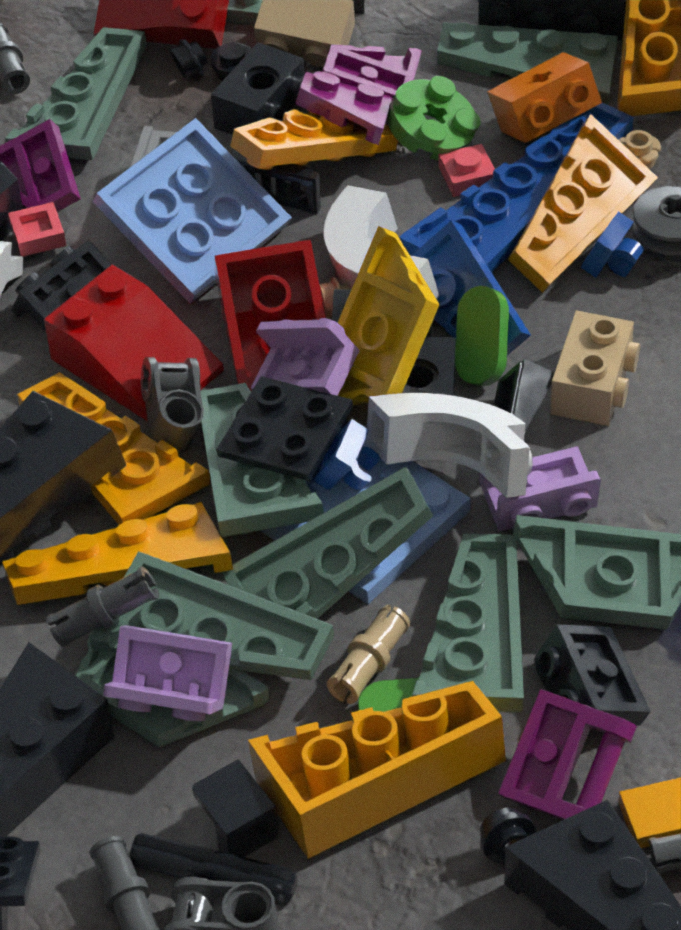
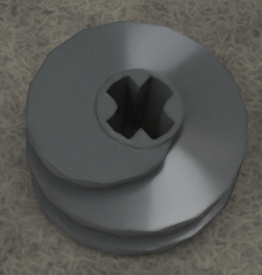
(659, 223)

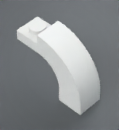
(351, 228)
(451, 430)

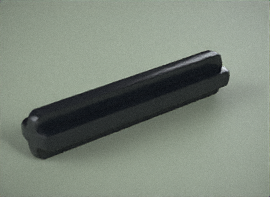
(194, 861)

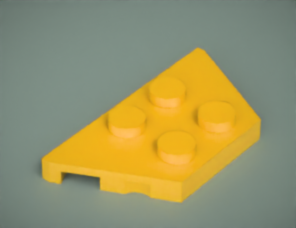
(385, 319)

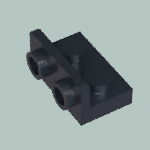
(67, 275)
(591, 670)

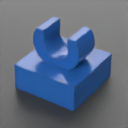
(614, 249)
(345, 456)

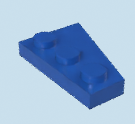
(457, 269)

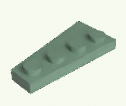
(89, 96)
(479, 625)

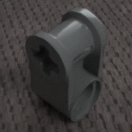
(173, 394)
(221, 905)

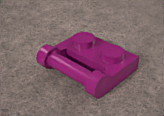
(551, 750)

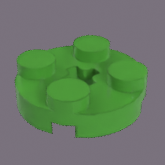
(436, 99)

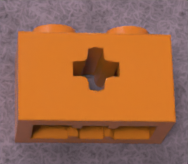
(544, 97)

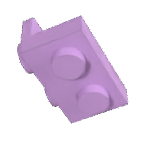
(307, 354)
(553, 489)
(169, 672)

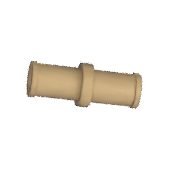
(368, 654)

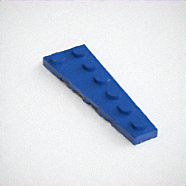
(504, 205)

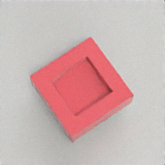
(465, 168)
(37, 229)

